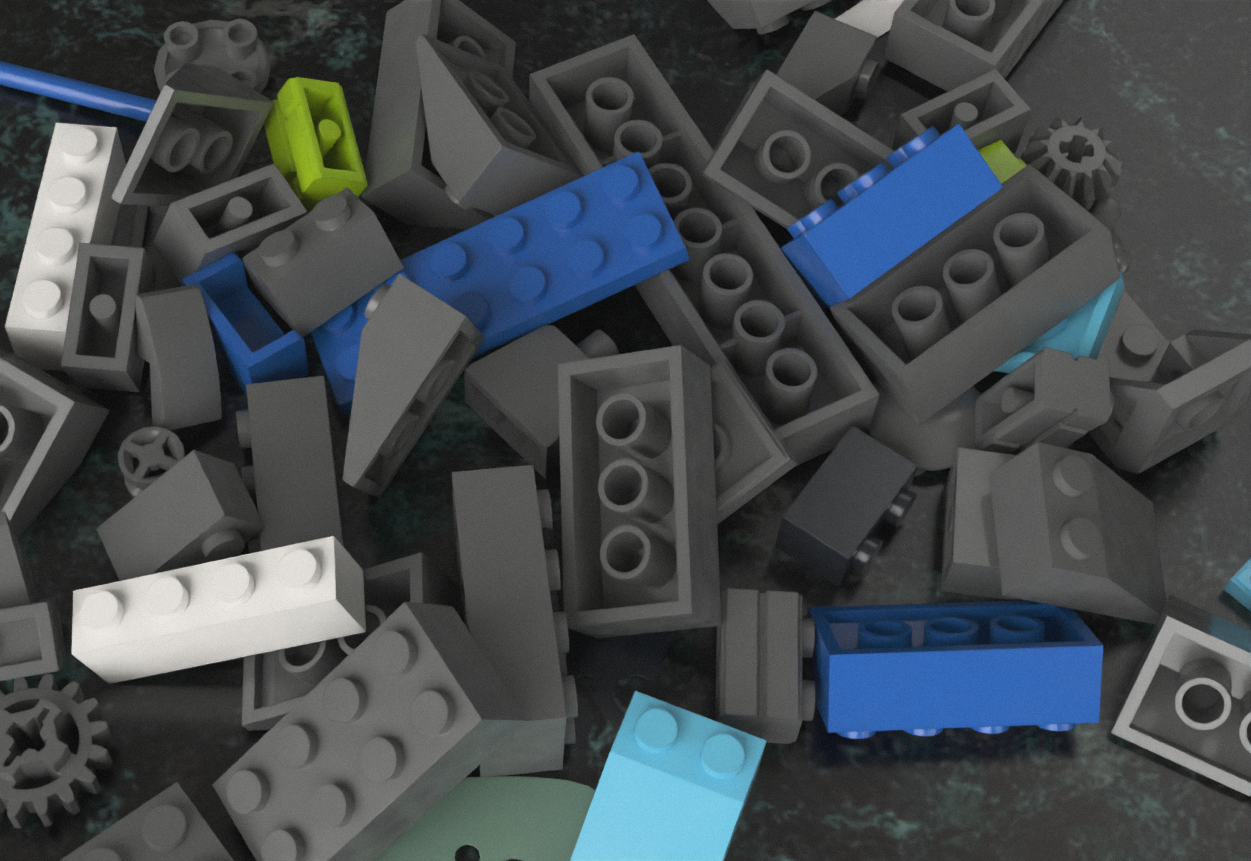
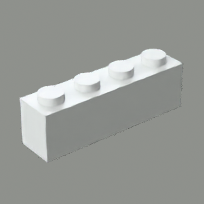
(69, 209)
(219, 610)

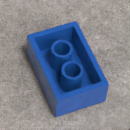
(888, 214)

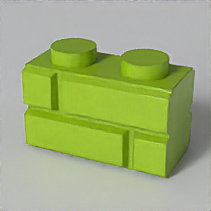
(314, 141)

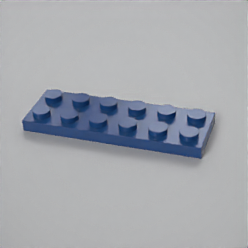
(530, 264)

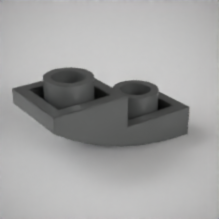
(182, 357)

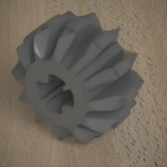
(1075, 160)

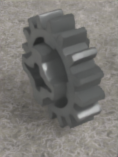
(54, 775)

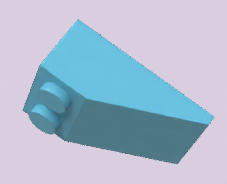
(669, 787)

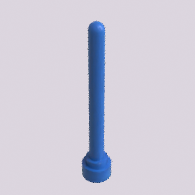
(76, 91)

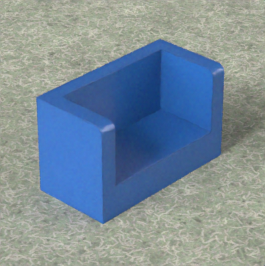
(243, 330)

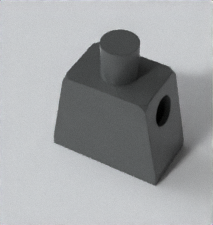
(519, 390)

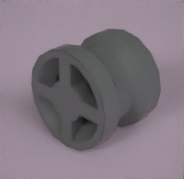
(145, 452)

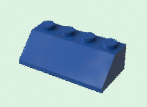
(954, 667)

